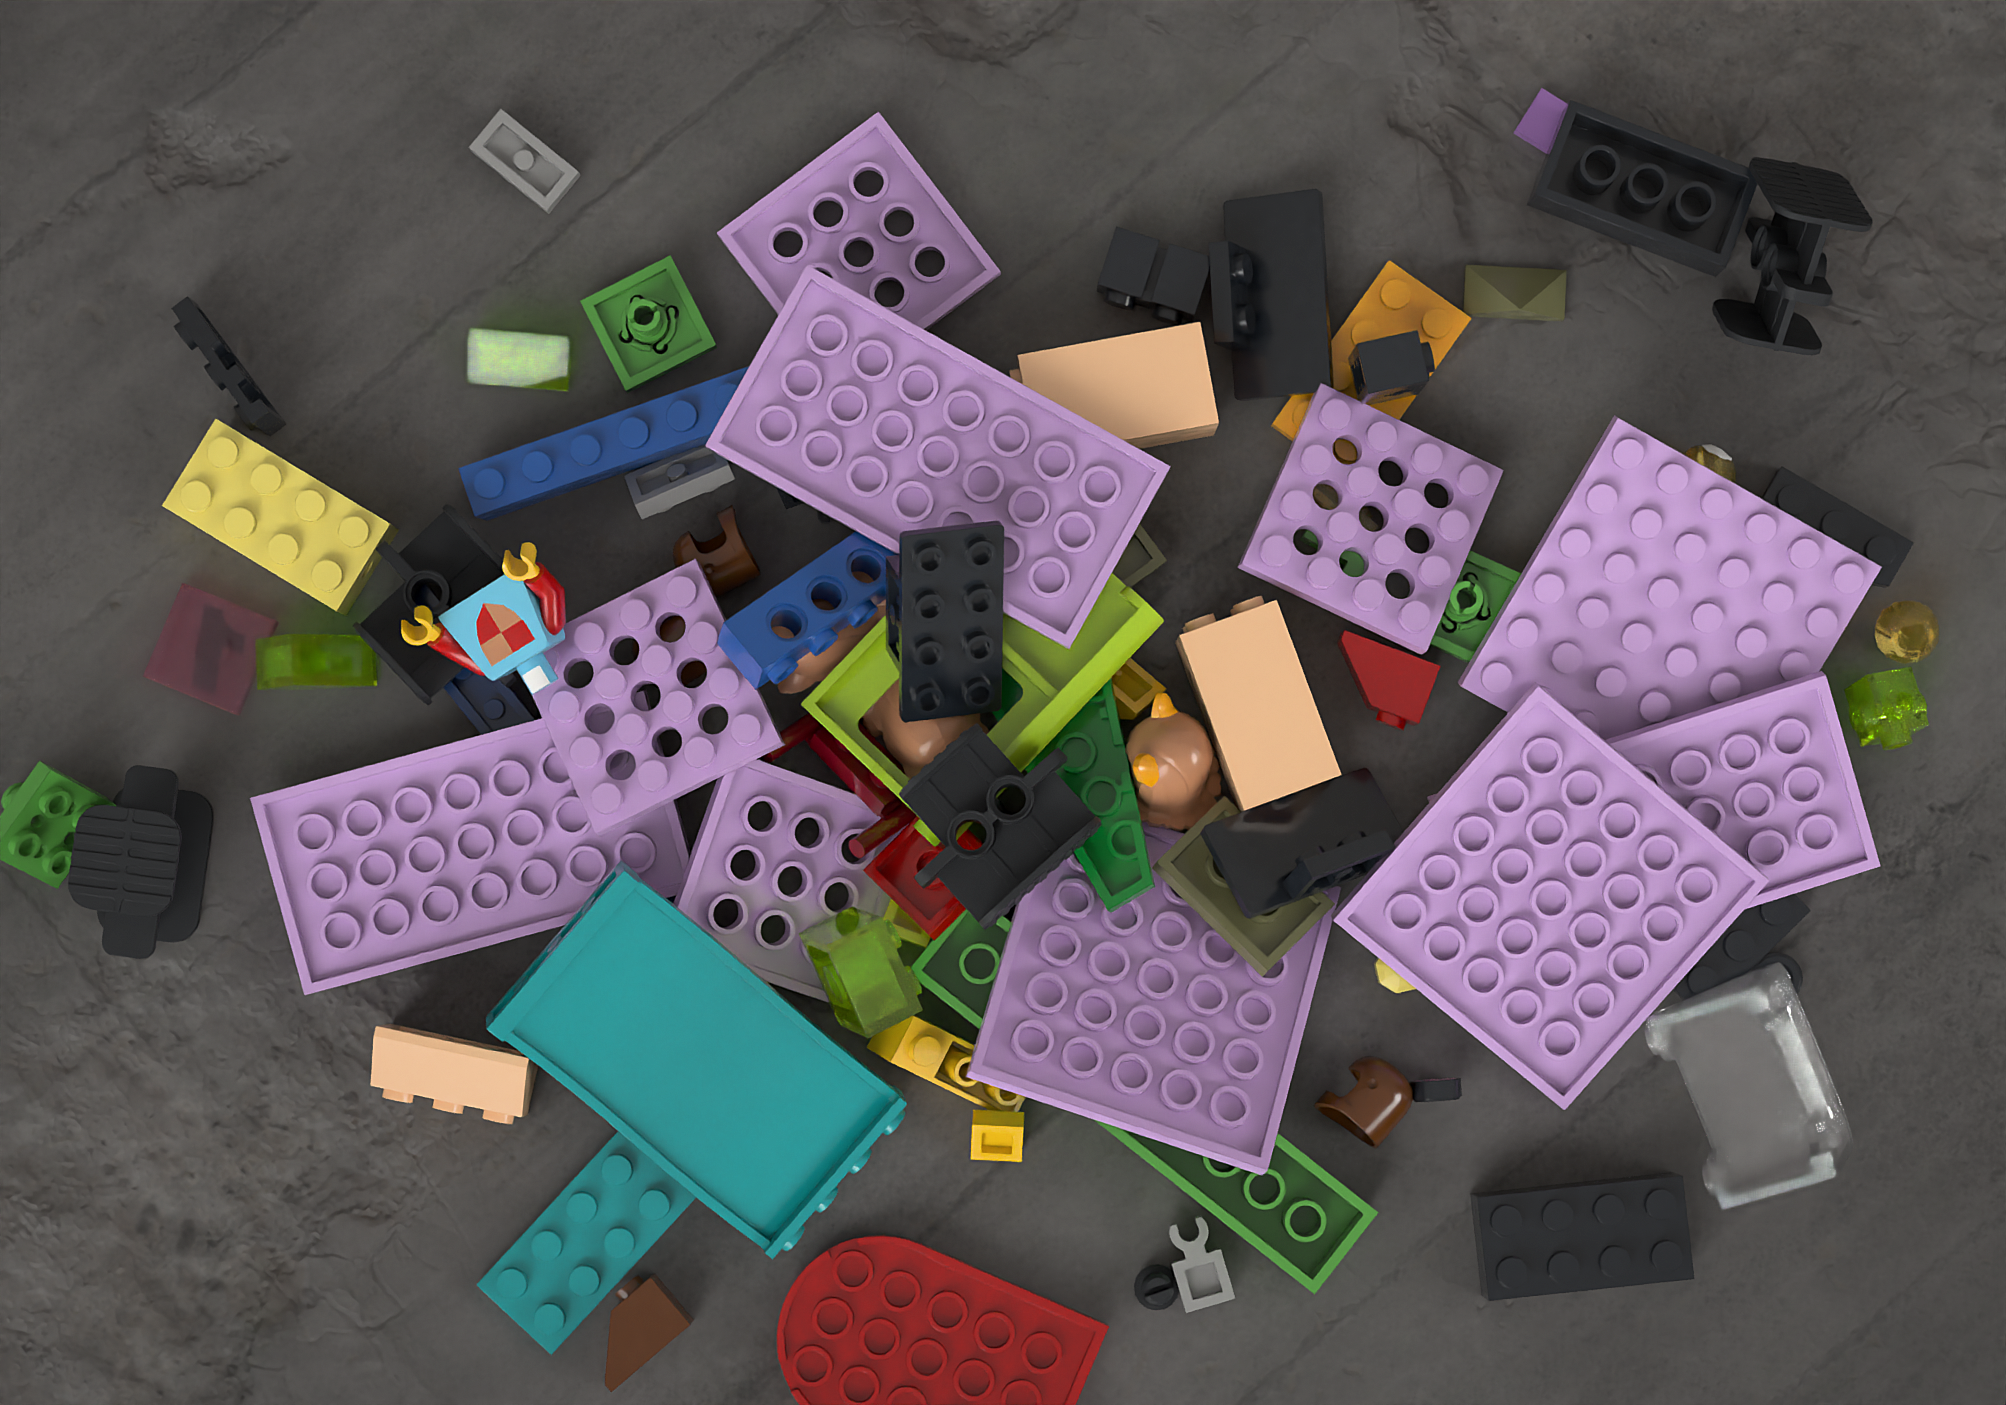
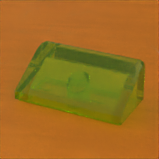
(519, 359)

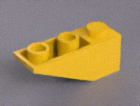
(941, 1060)

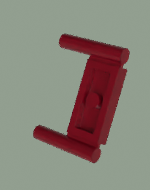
(855, 775)

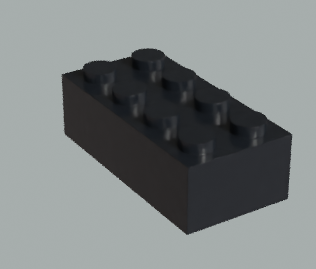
(1643, 189)
(1582, 1236)

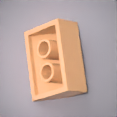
(452, 1072)

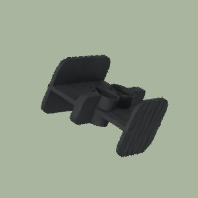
(1791, 254)
(444, 555)
(1018, 847)
(143, 862)

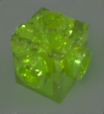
(1886, 708)

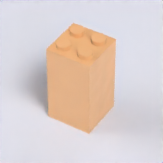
(1135, 386)
(1256, 703)

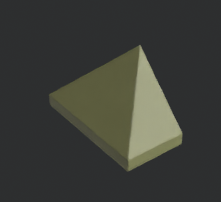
(1514, 293)

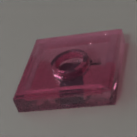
(209, 649)

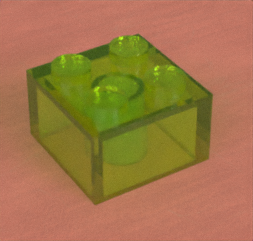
(862, 971)

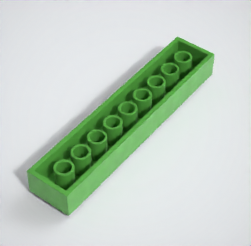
(1288, 1213)

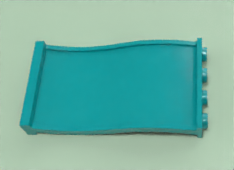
(697, 1061)

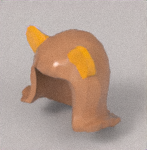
(1172, 767)

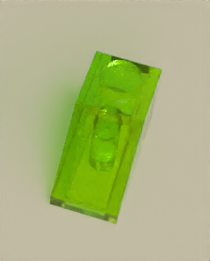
(314, 662)

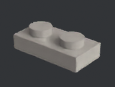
(524, 161)
(677, 480)

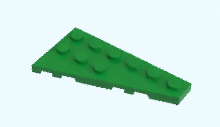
(1102, 779)

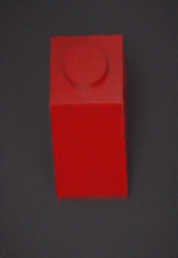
(1388, 679)

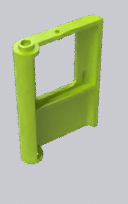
(1052, 679)

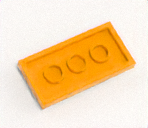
(1389, 307)

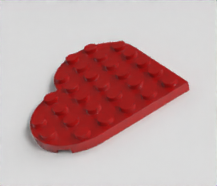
(923, 1328)

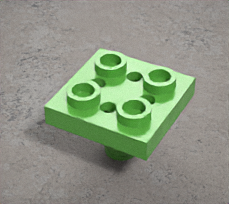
(646, 319)
(1488, 590)
(39, 819)

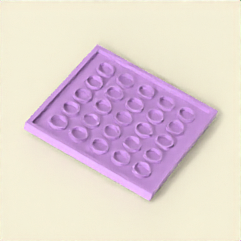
(1665, 594)
(1549, 897)
(1147, 1016)

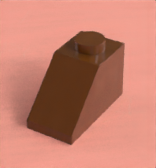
(641, 1327)

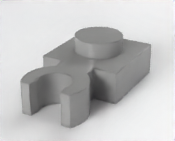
(1202, 1273)

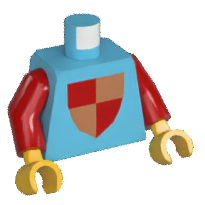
(502, 624)

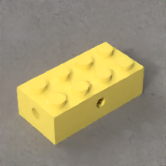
(280, 517)

